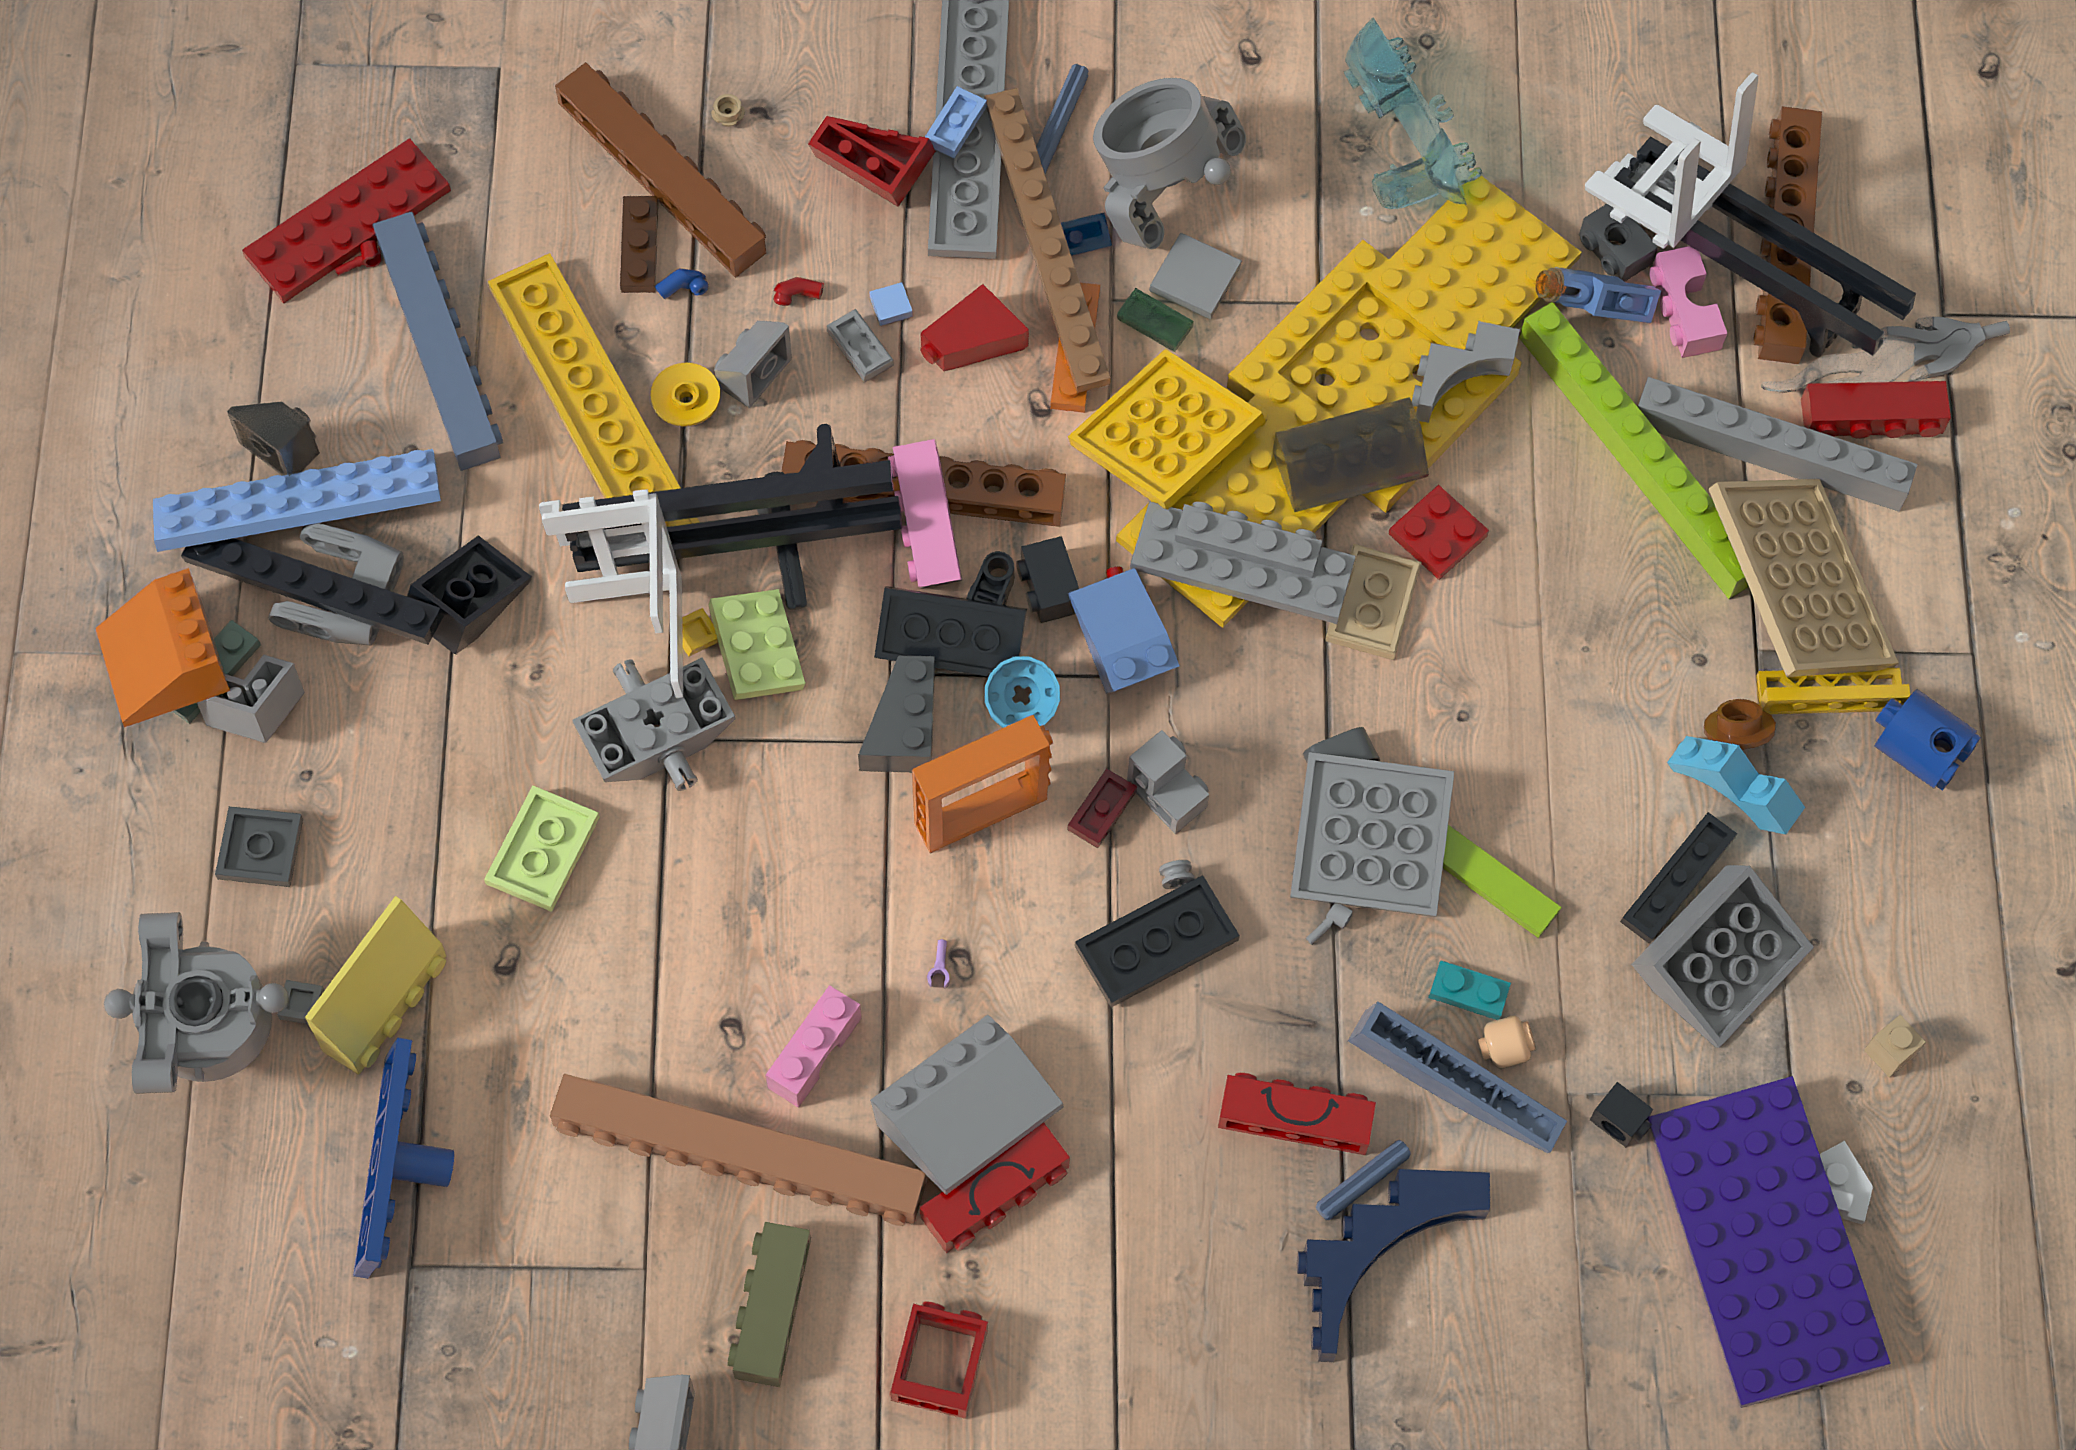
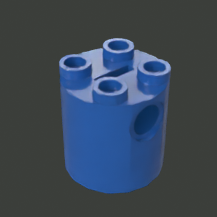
(1916, 730)

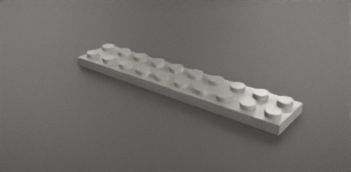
(968, 186)

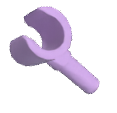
(939, 966)

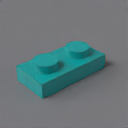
(1469, 990)

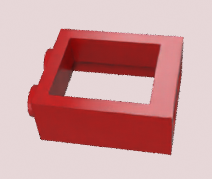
(929, 1397)

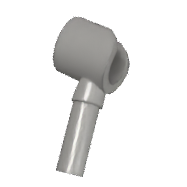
(1338, 915)

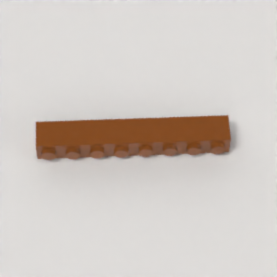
(661, 169)

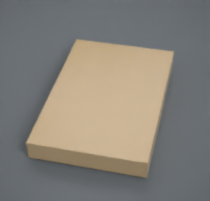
(1375, 602)

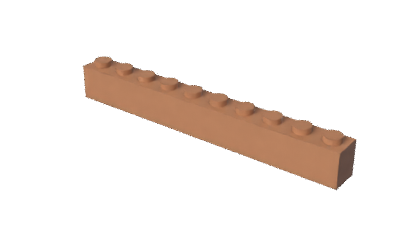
(738, 1149)

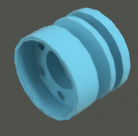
(1021, 672)

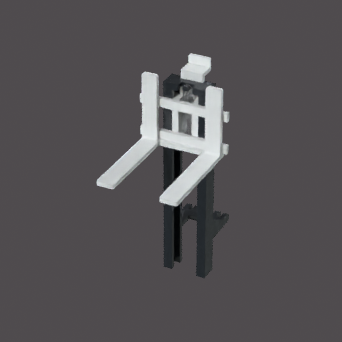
(1671, 192)
(634, 530)

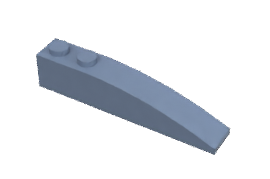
(1454, 1077)

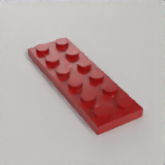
(342, 219)

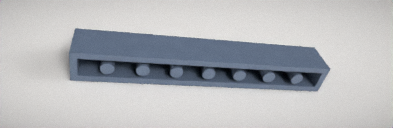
(437, 341)

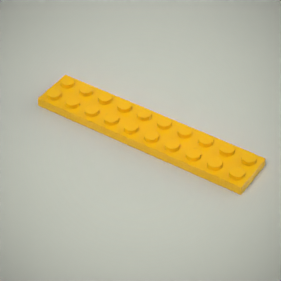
(581, 381)

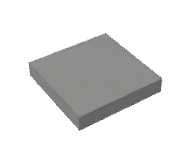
(1195, 275)

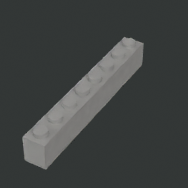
(1777, 444)

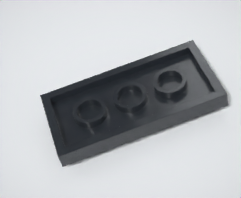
(954, 630)
(1156, 941)

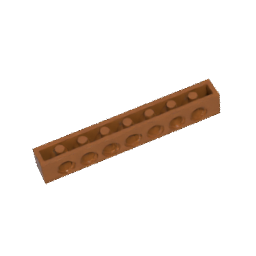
(1803, 130)
(973, 499)

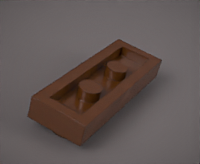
(639, 244)

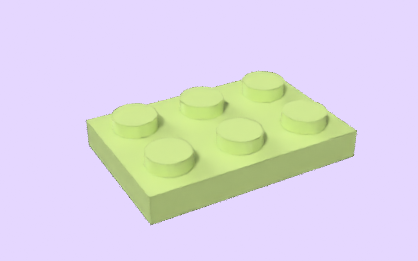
(756, 644)
(542, 848)

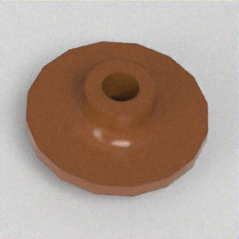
(1740, 723)

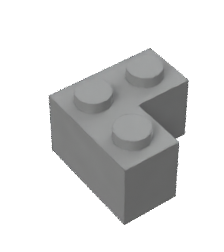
(256, 703)
(1164, 782)

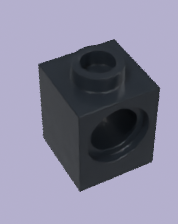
(1622, 1115)

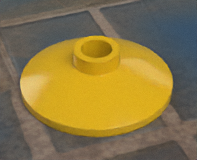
(685, 381)

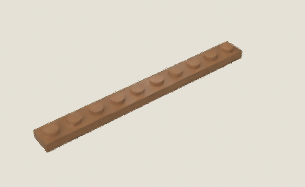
(1047, 241)

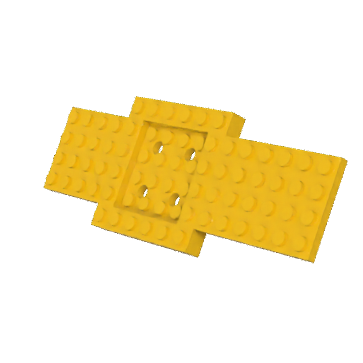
(1447, 277)

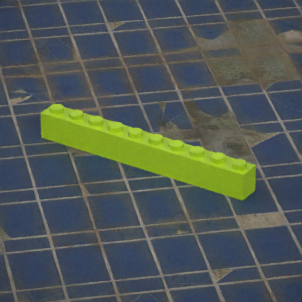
(1634, 443)

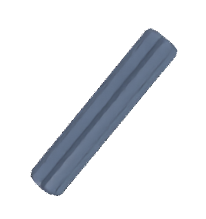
(1363, 1180)

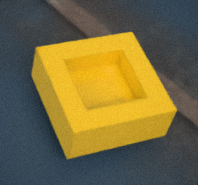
(697, 632)

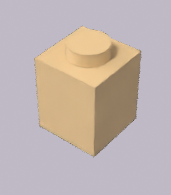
(1894, 1046)

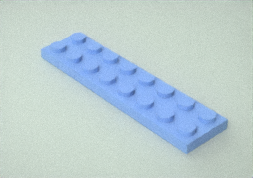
(295, 500)

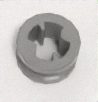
(1176, 874)

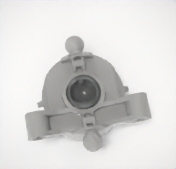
(194, 1009)

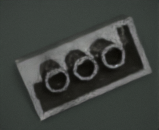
(1351, 454)

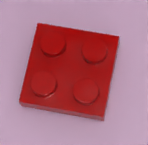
(1438, 532)

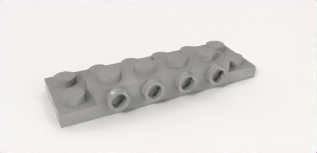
(1243, 559)

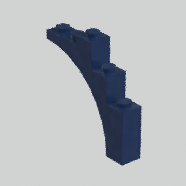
(1420, 1201)

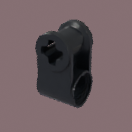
(991, 588)

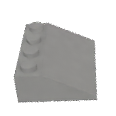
(1723, 954)
(965, 1104)

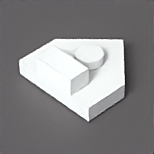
(1847, 1182)

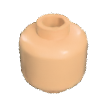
(1507, 1042)

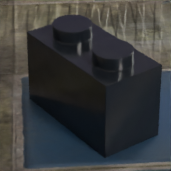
(1048, 577)

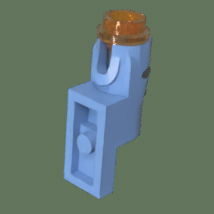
(1598, 294)

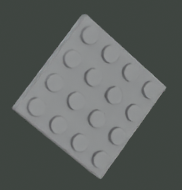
(1372, 834)

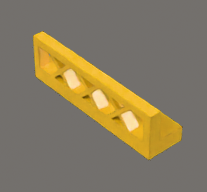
(1828, 696)

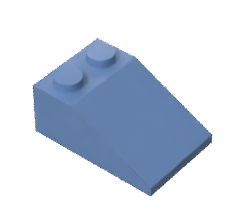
(1123, 631)

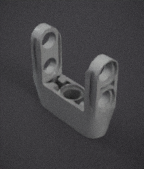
(376, 565)

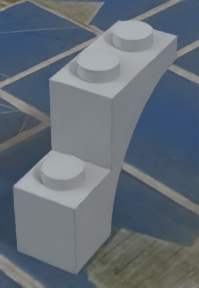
(1486, 353)

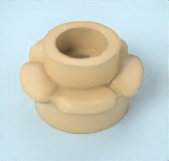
(727, 103)

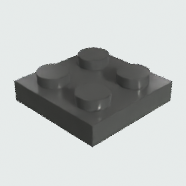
(259, 846)

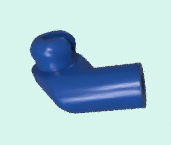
(683, 279)

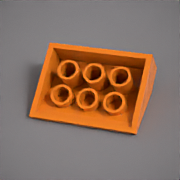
(161, 650)

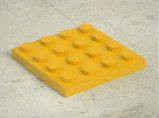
(1166, 429)

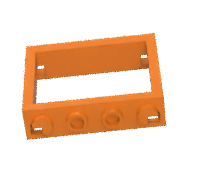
(972, 764)

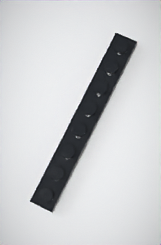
(318, 587)

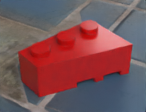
(872, 157)

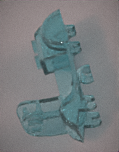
(1388, 87)

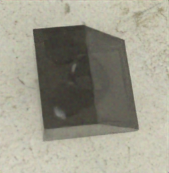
(275, 435)

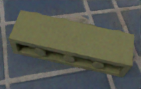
(771, 1304)

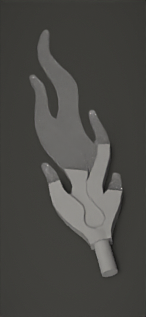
(1940, 339)

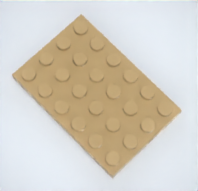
(1803, 577)

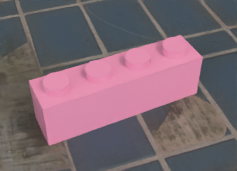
(926, 513)

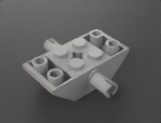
(623, 734)

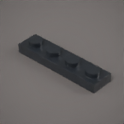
(1678, 878)

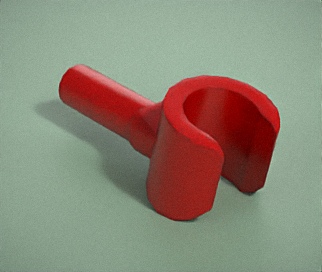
(369, 257)

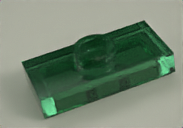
(1155, 320)

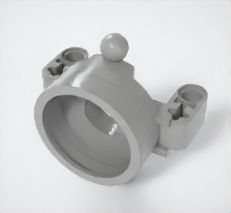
(1155, 141)

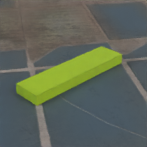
(1498, 884)

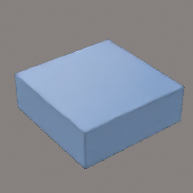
(891, 304)

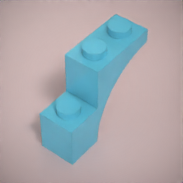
(1727, 769)

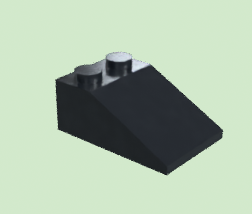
(470, 590)

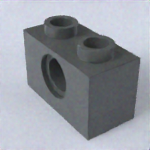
(1617, 260)

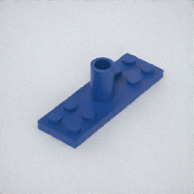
(394, 1160)

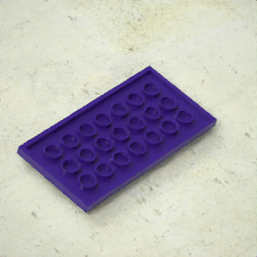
(1768, 1242)

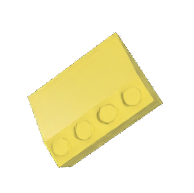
(376, 987)

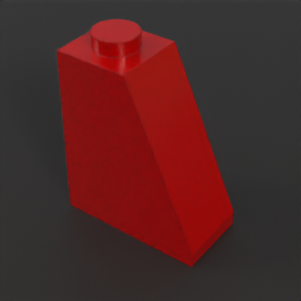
(973, 332)

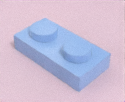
(956, 121)

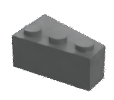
(903, 721)

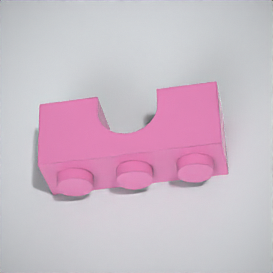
(1693, 326)
(802, 1058)

